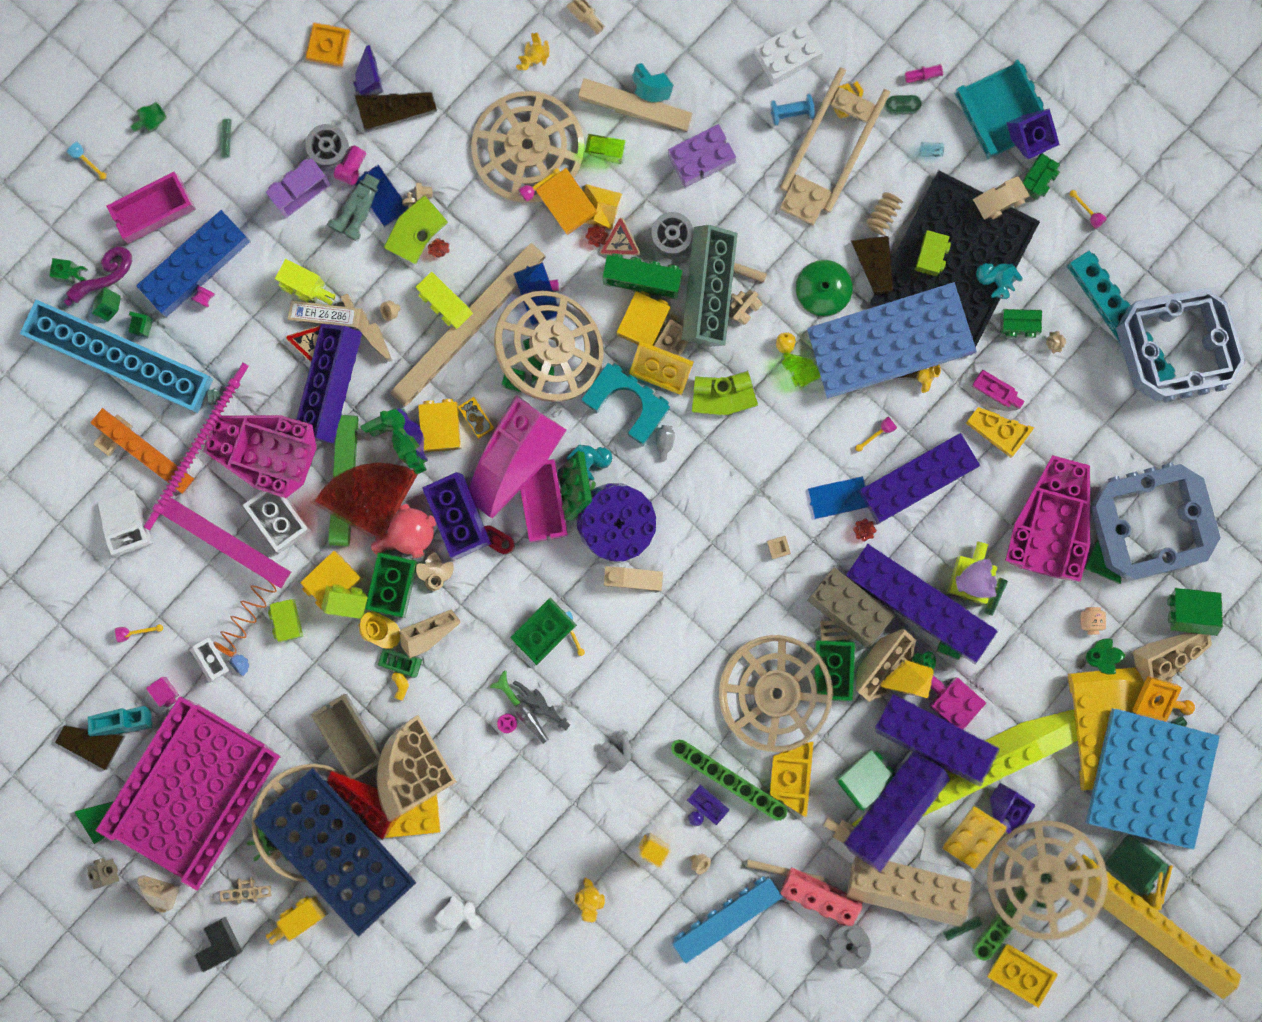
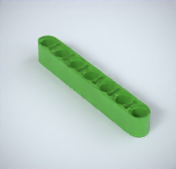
(343, 460)
(735, 786)

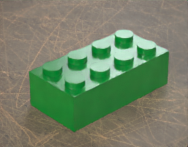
(642, 276)

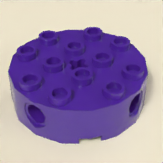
(632, 531)

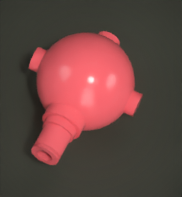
(408, 533)

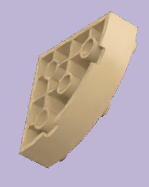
(410, 769)

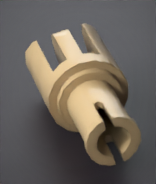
(585, 14)

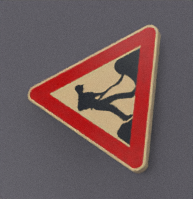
(620, 241)
(305, 341)

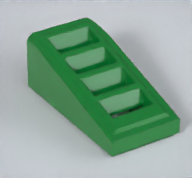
(415, 666)

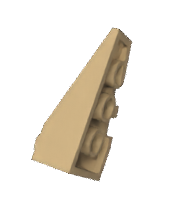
(1170, 655)
(158, 893)

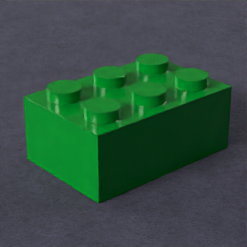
(391, 585)
(840, 664)

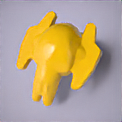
(534, 53)

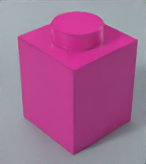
(163, 692)

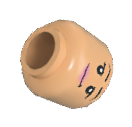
(1093, 620)

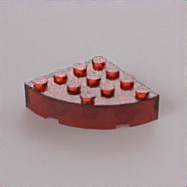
(366, 496)

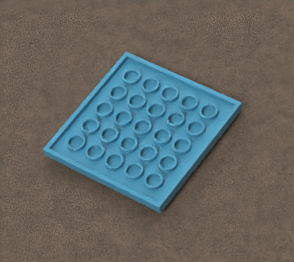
(1152, 779)

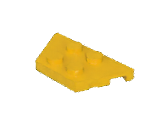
(792, 777)

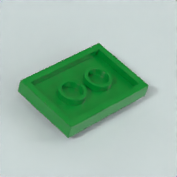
(574, 485)
(543, 631)

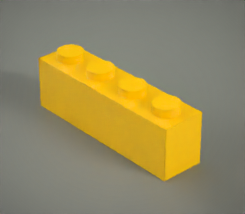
(654, 849)

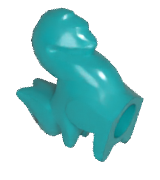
(1002, 275)
(599, 457)

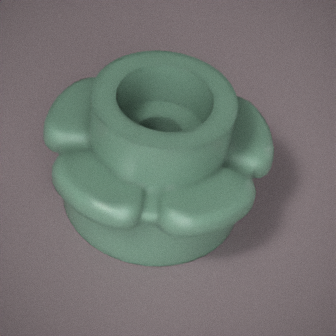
(213, 396)

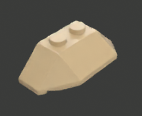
(882, 661)

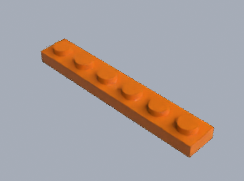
(139, 448)

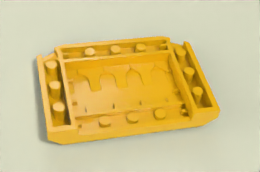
(1092, 701)

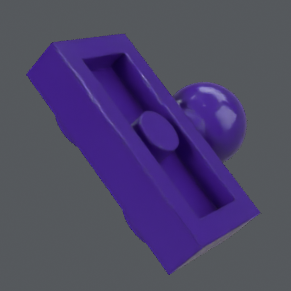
(707, 806)

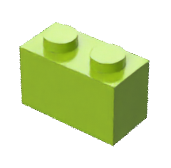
(932, 253)
(344, 601)
(285, 620)

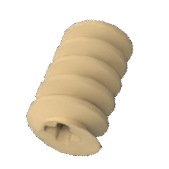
(883, 213)

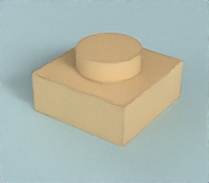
(778, 547)

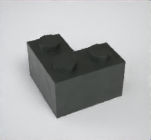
(223, 945)

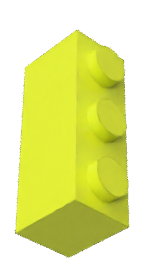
(443, 301)

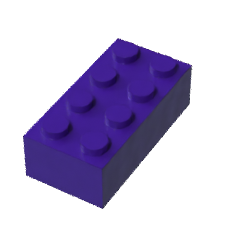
(456, 515)

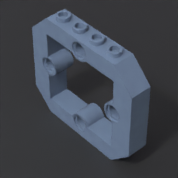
(1218, 324)
(1194, 496)

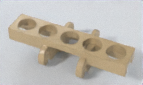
(239, 891)

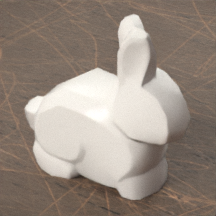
(455, 913)

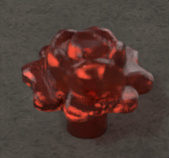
(596, 235)
(438, 248)
(864, 530)

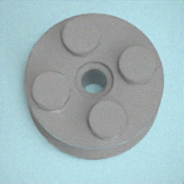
(321, 137)
(672, 245)
(848, 957)

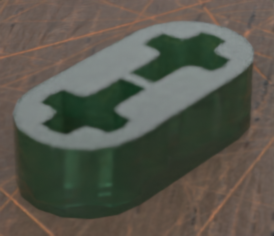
(903, 109)

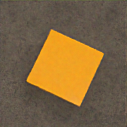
(328, 44)

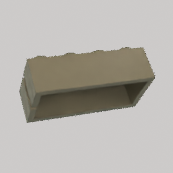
(850, 607)
(348, 736)

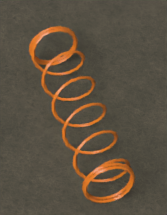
(222, 648)

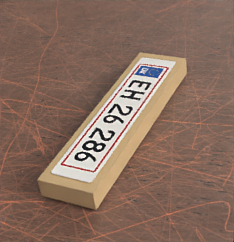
(324, 314)

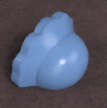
(239, 664)

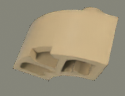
(998, 199)

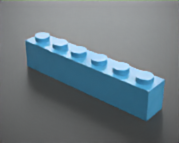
(727, 919)

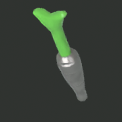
(521, 709)

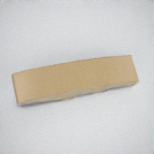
(371, 332)

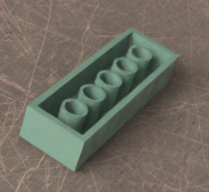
(709, 286)

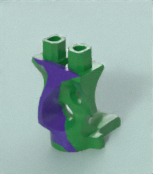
(406, 437)

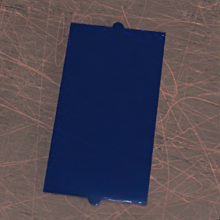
(387, 201)
(536, 279)
(837, 497)

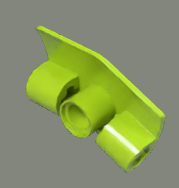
(418, 217)
(736, 398)

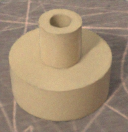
(389, 310)
(700, 863)

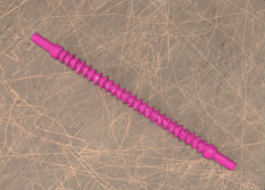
(159, 507)

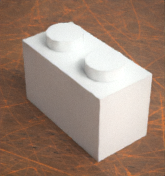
(209, 659)

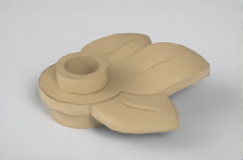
(434, 569)

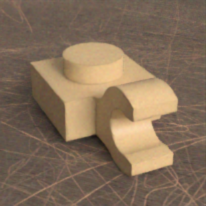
(841, 830)

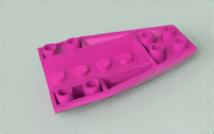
(264, 450)
(513, 455)
(1055, 523)

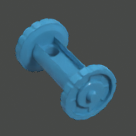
(792, 109)

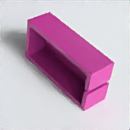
(151, 207)
(544, 505)

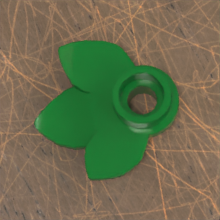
(1107, 655)

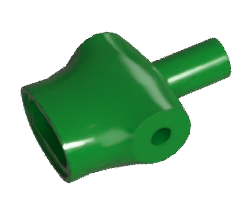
(150, 117)

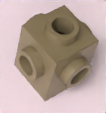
(102, 873)

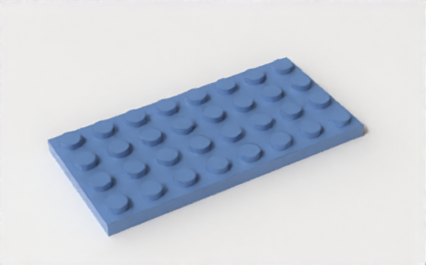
(891, 340)

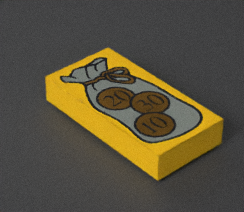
(476, 417)

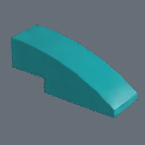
(120, 721)

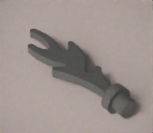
(540, 702)

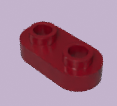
(498, 539)

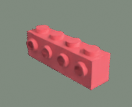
(820, 897)

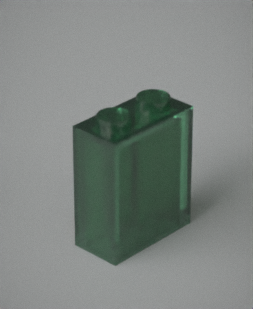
(1136, 864)

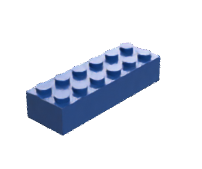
(193, 263)

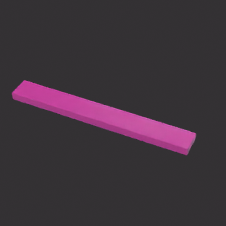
(226, 543)

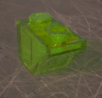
(606, 148)
(802, 370)

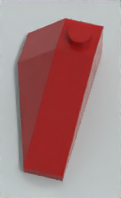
(364, 801)

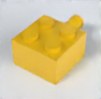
(297, 920)

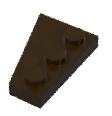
(876, 262)
(95, 749)

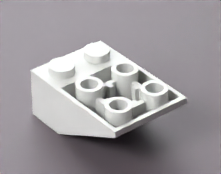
(123, 524)

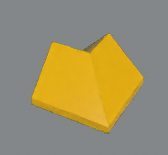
(606, 204)
(910, 679)

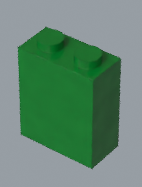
(1195, 611)

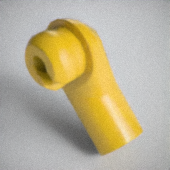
(402, 684)

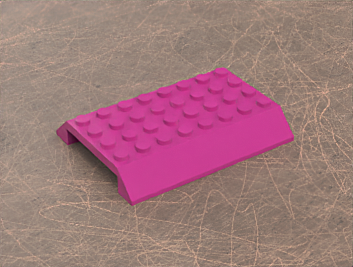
(189, 791)

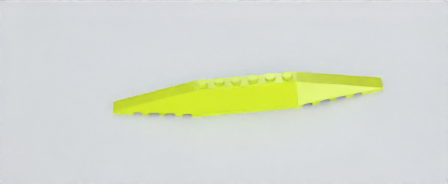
(1017, 749)

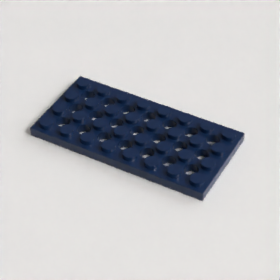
(321, 851)

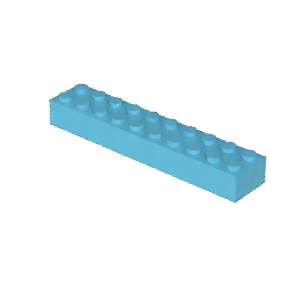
(116, 356)

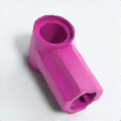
(348, 169)

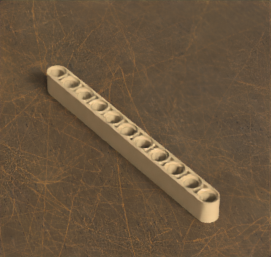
(455, 338)

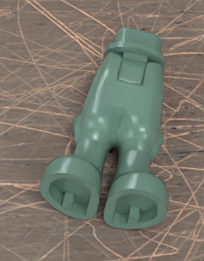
(357, 205)

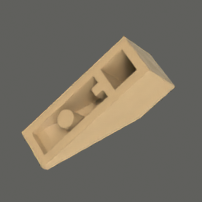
(633, 578)
(425, 634)

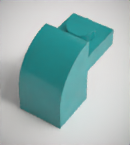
(651, 87)

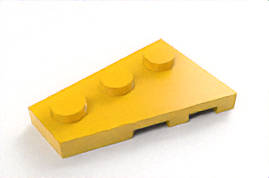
(1001, 432)

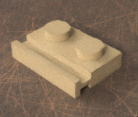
(671, 338)

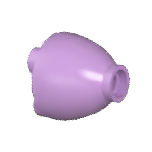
(978, 580)

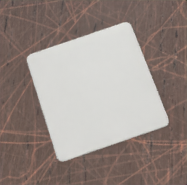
(932, 848)

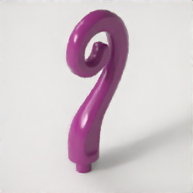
(82, 288)

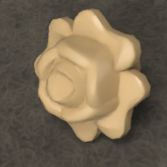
(1055, 342)

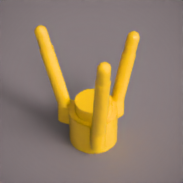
(1156, 898)

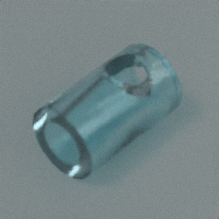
(931, 149)

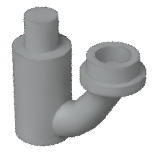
(614, 755)

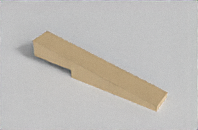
(633, 105)

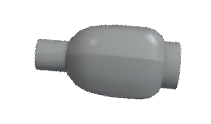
(665, 440)

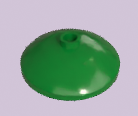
(818, 299)

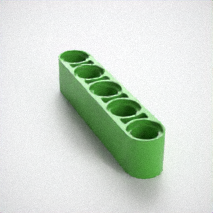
(996, 924)

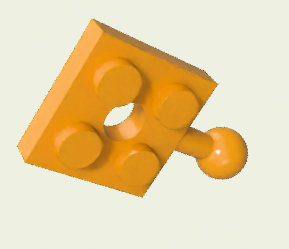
(1162, 708)

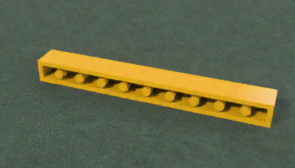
(1161, 933)

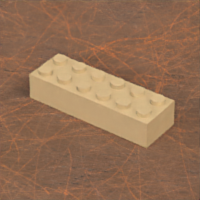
(910, 891)

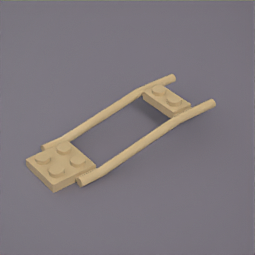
(806, 198)

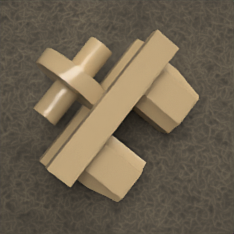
(419, 192)
(741, 304)

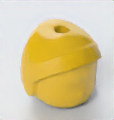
(785, 342)

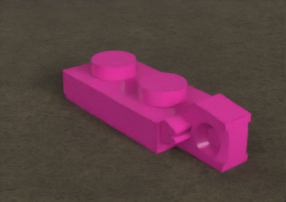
(997, 390)

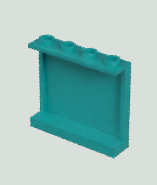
(995, 102)

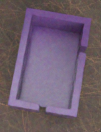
(703, 153)
(298, 187)

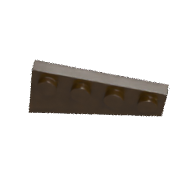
(385, 110)

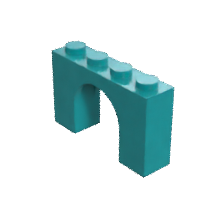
(613, 380)

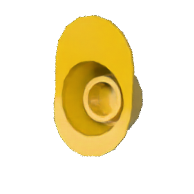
(379, 630)

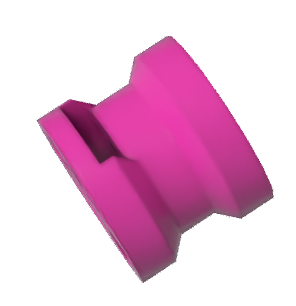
(203, 296)
(507, 723)

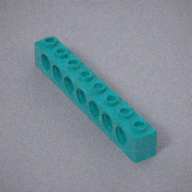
(1100, 302)

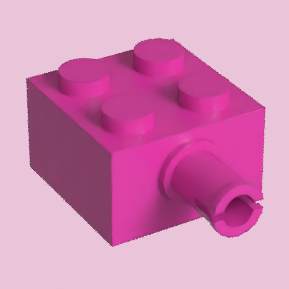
(955, 702)

